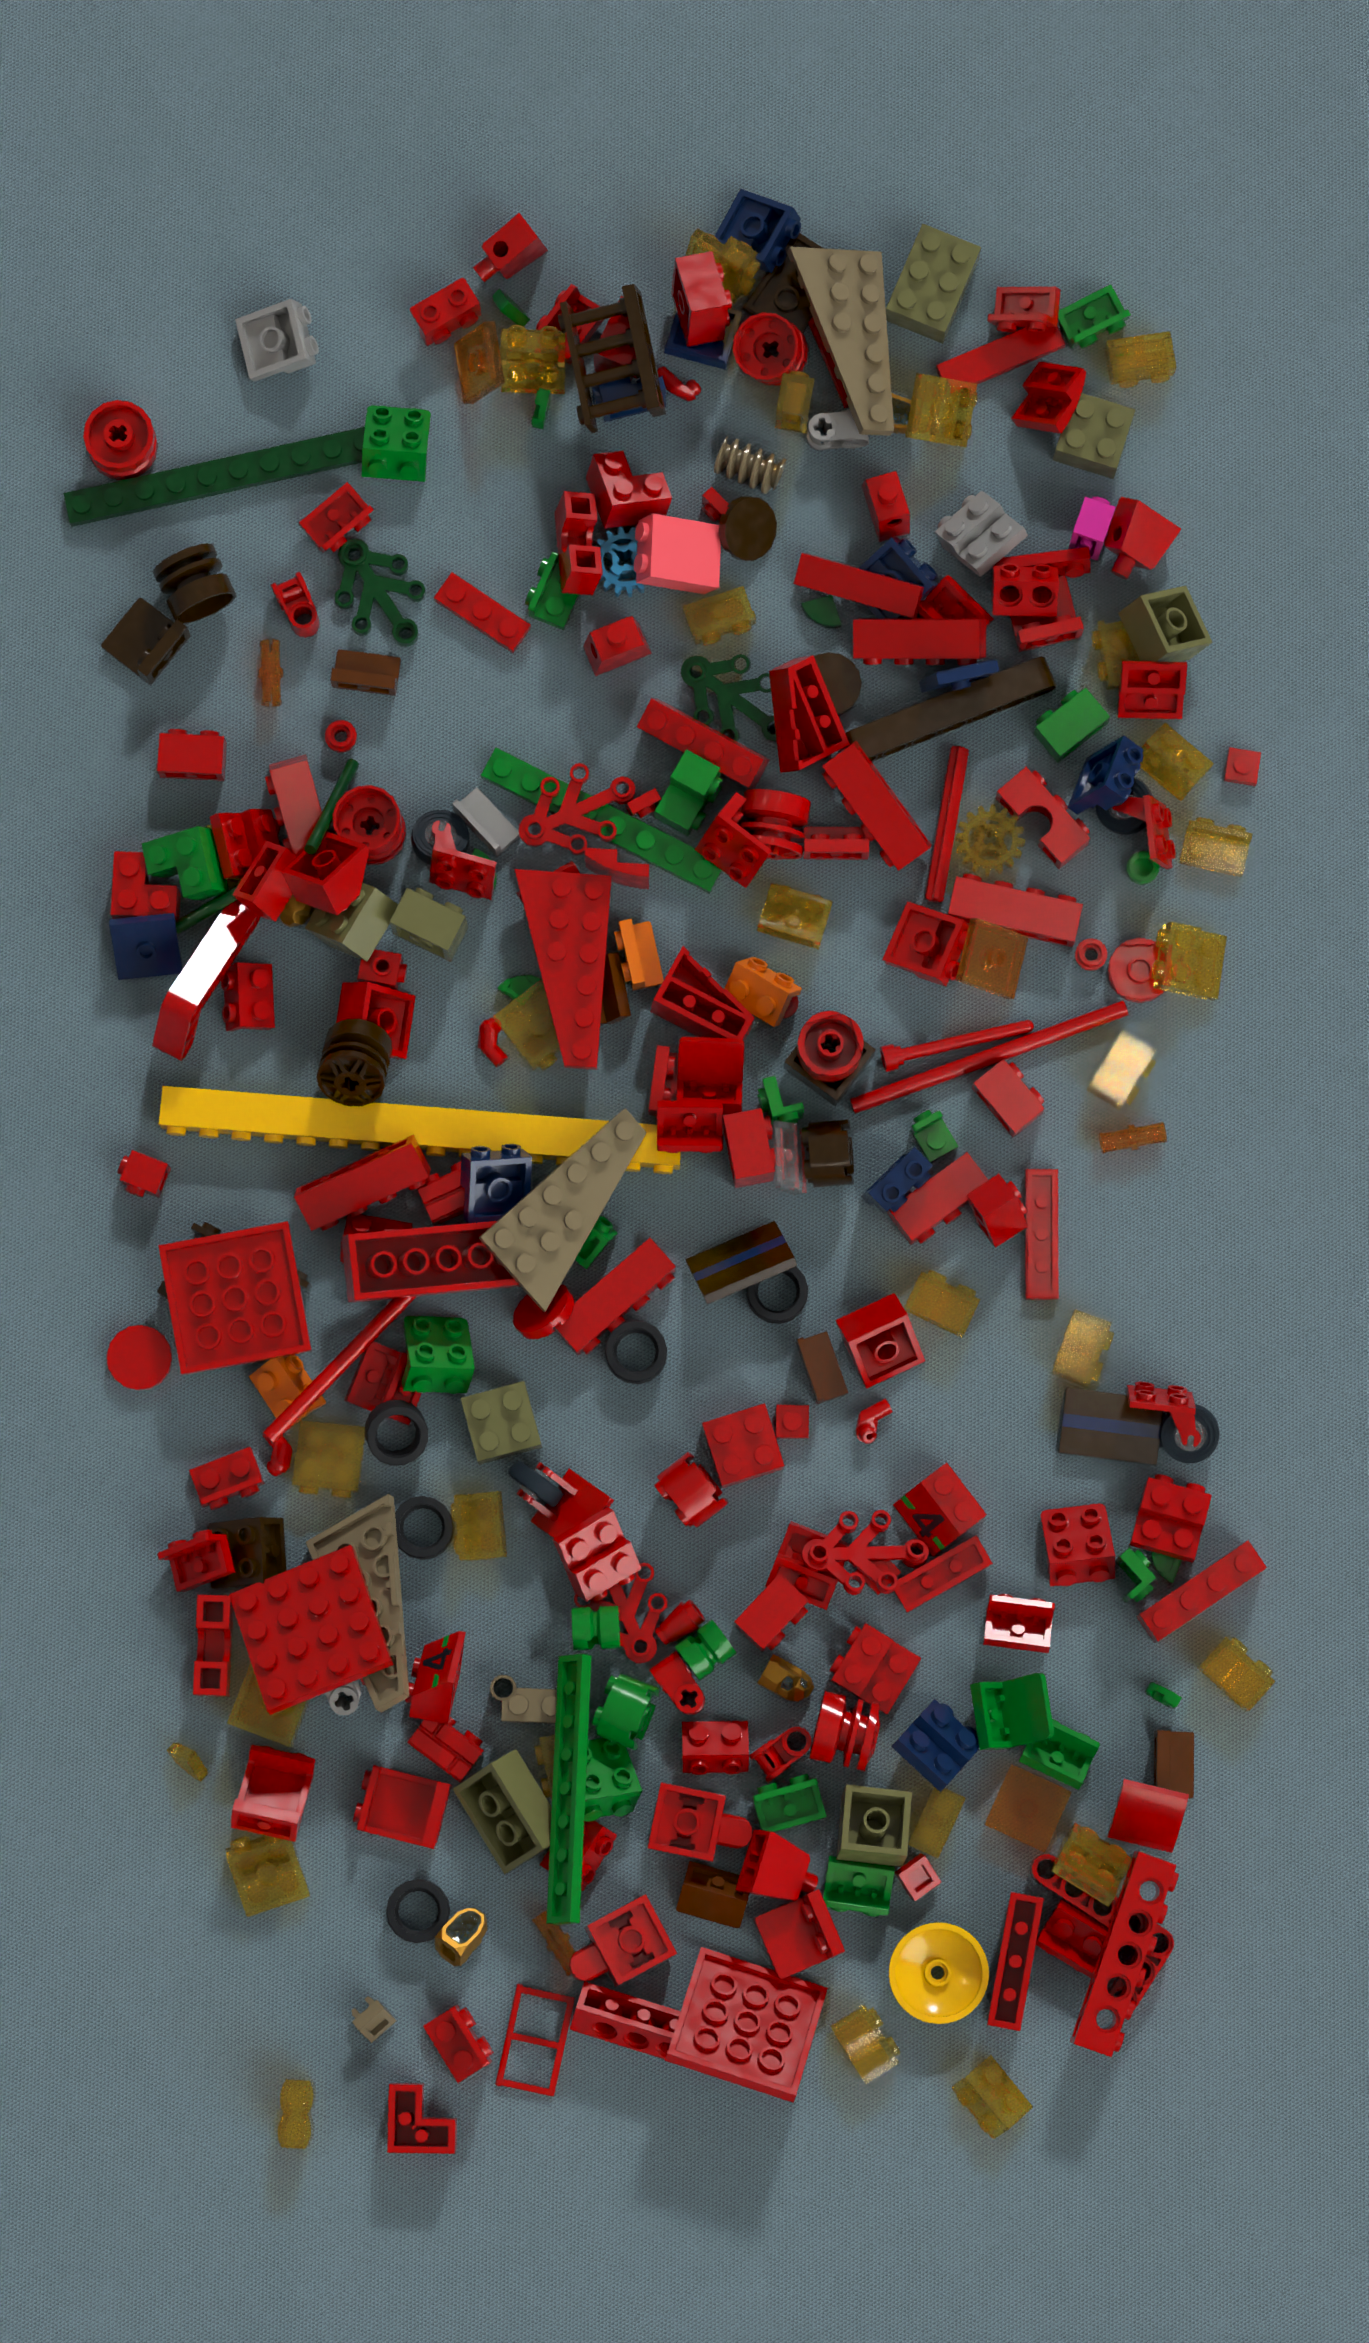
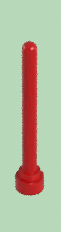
(893, 1056)

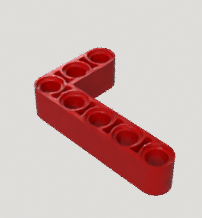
(200, 977)
(1085, 1904)

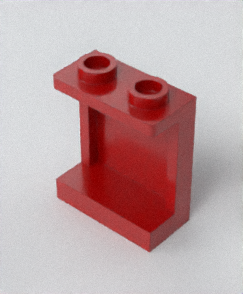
(273, 1793)
(402, 1806)

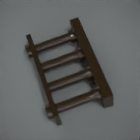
(642, 367)

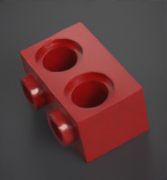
(1024, 599)

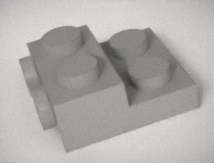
(277, 340)
(979, 533)

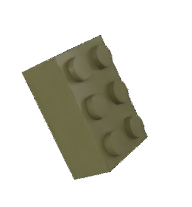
(932, 283)
(508, 1810)

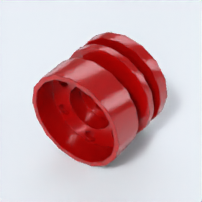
(757, 336)
(367, 807)
(774, 819)
(845, 1731)

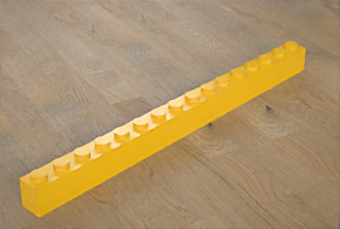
(384, 1124)

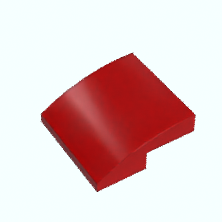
(1051, 397)
(1152, 689)
(627, 874)
(380, 1380)
(813, 1585)
(1148, 1815)

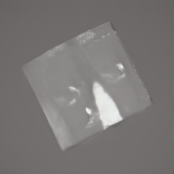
(789, 1158)

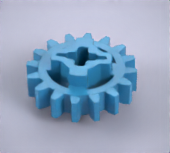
(614, 554)

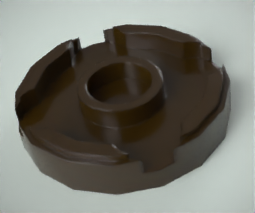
(747, 528)
(840, 679)

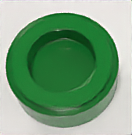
(1142, 869)

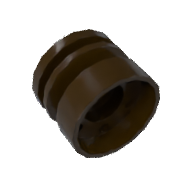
(194, 583)
(354, 1062)

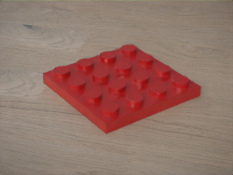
(235, 1298)
(311, 1629)
(746, 2024)

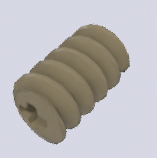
(749, 466)

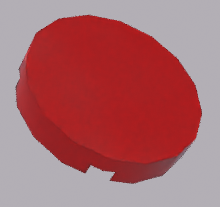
(1131, 970)
(534, 1323)
(139, 1357)

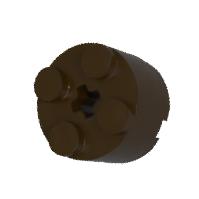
(829, 1153)

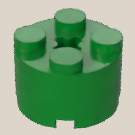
(626, 1710)

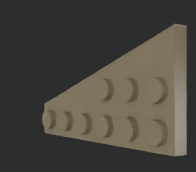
(852, 322)
(552, 1222)
(375, 1542)

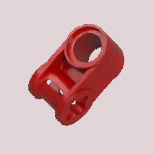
(294, 601)
(676, 1680)
(779, 1753)

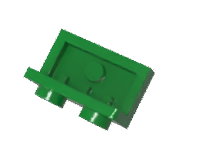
(1091, 317)
(771, 1102)
(1135, 1567)
(1063, 1756)
(788, 1805)
(858, 1887)

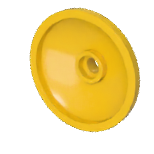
(963, 1976)

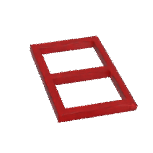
(534, 2040)

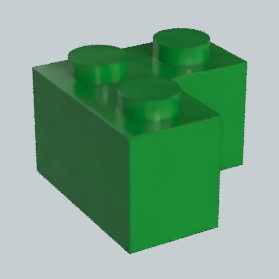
(690, 789)
(192, 857)

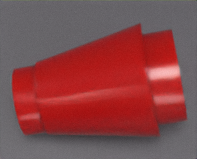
(680, 1622)

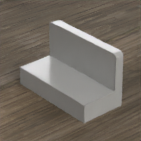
(486, 821)

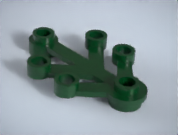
(376, 587)
(727, 694)

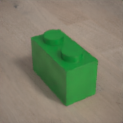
(1070, 724)

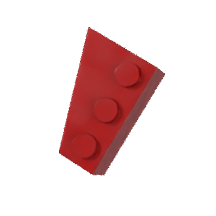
(803, 715)
(297, 800)
(699, 1003)

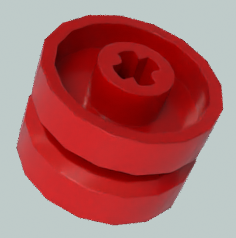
(107, 452)

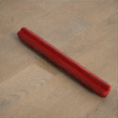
(946, 824)

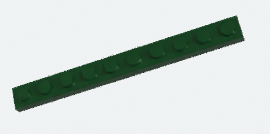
(214, 477)

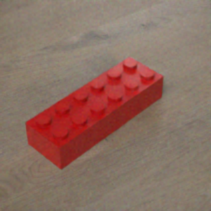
(421, 1262)

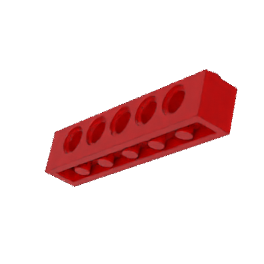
(624, 2020)
(1086, 2030)

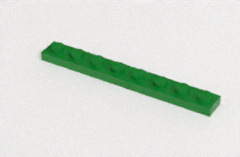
(632, 834)
(569, 1789)

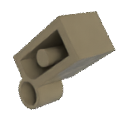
(527, 1704)

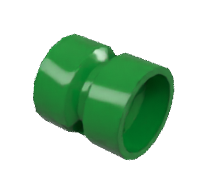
(595, 1628)
(705, 1650)

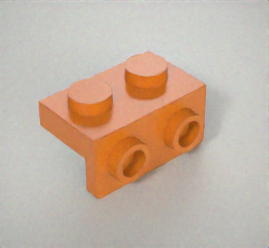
(641, 954)
(762, 990)
(281, 1382)

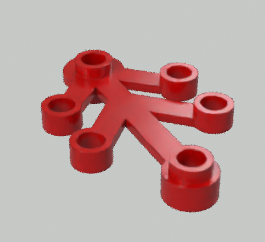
(572, 812)
(860, 1555)
(627, 1611)

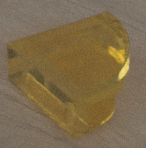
(188, 1761)

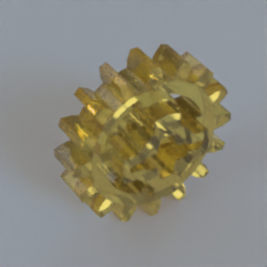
(979, 849)

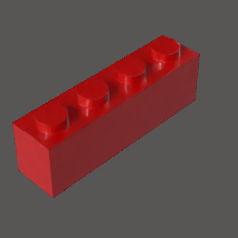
(919, 639)
(688, 733)
(876, 805)
(1017, 910)
(363, 1183)
(615, 1296)
(1201, 1591)
(1015, 1961)

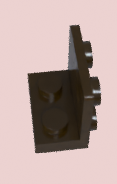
(146, 640)
(255, 1548)

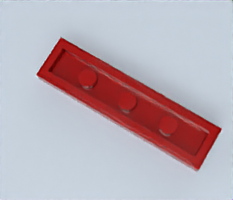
(1001, 355)
(858, 585)
(1041, 1234)

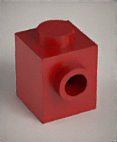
(383, 969)
(143, 1174)

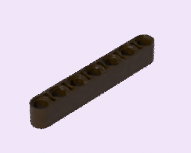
(954, 709)

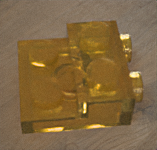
(736, 259)
(533, 359)
(941, 410)
(1189, 961)
(531, 1027)
(329, 1458)
(1091, 1863)
(266, 1873)

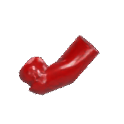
(675, 386)
(488, 1042)
(868, 1421)
(280, 1457)

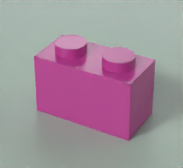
(1092, 525)

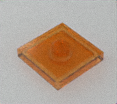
(479, 362)
(992, 958)
(1027, 1808)

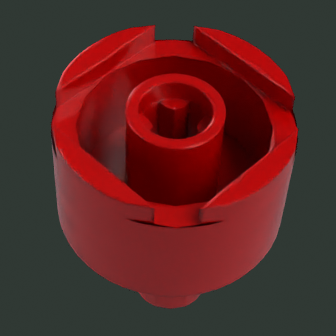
(839, 1030)
(691, 1491)

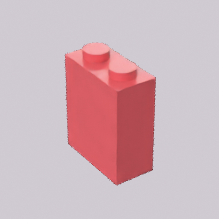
(677, 554)

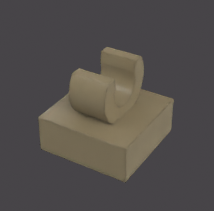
(373, 2020)

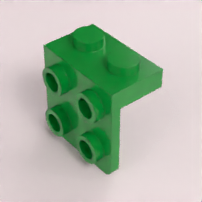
(395, 443)
(437, 1355)
(1012, 1712)
(610, 1780)

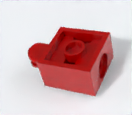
(694, 1822)
(623, 1944)

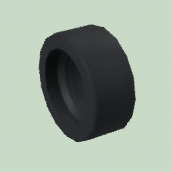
(784, 1315)
(642, 1328)
(405, 1455)
(447, 1527)
(393, 1907)

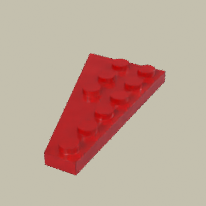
(570, 942)

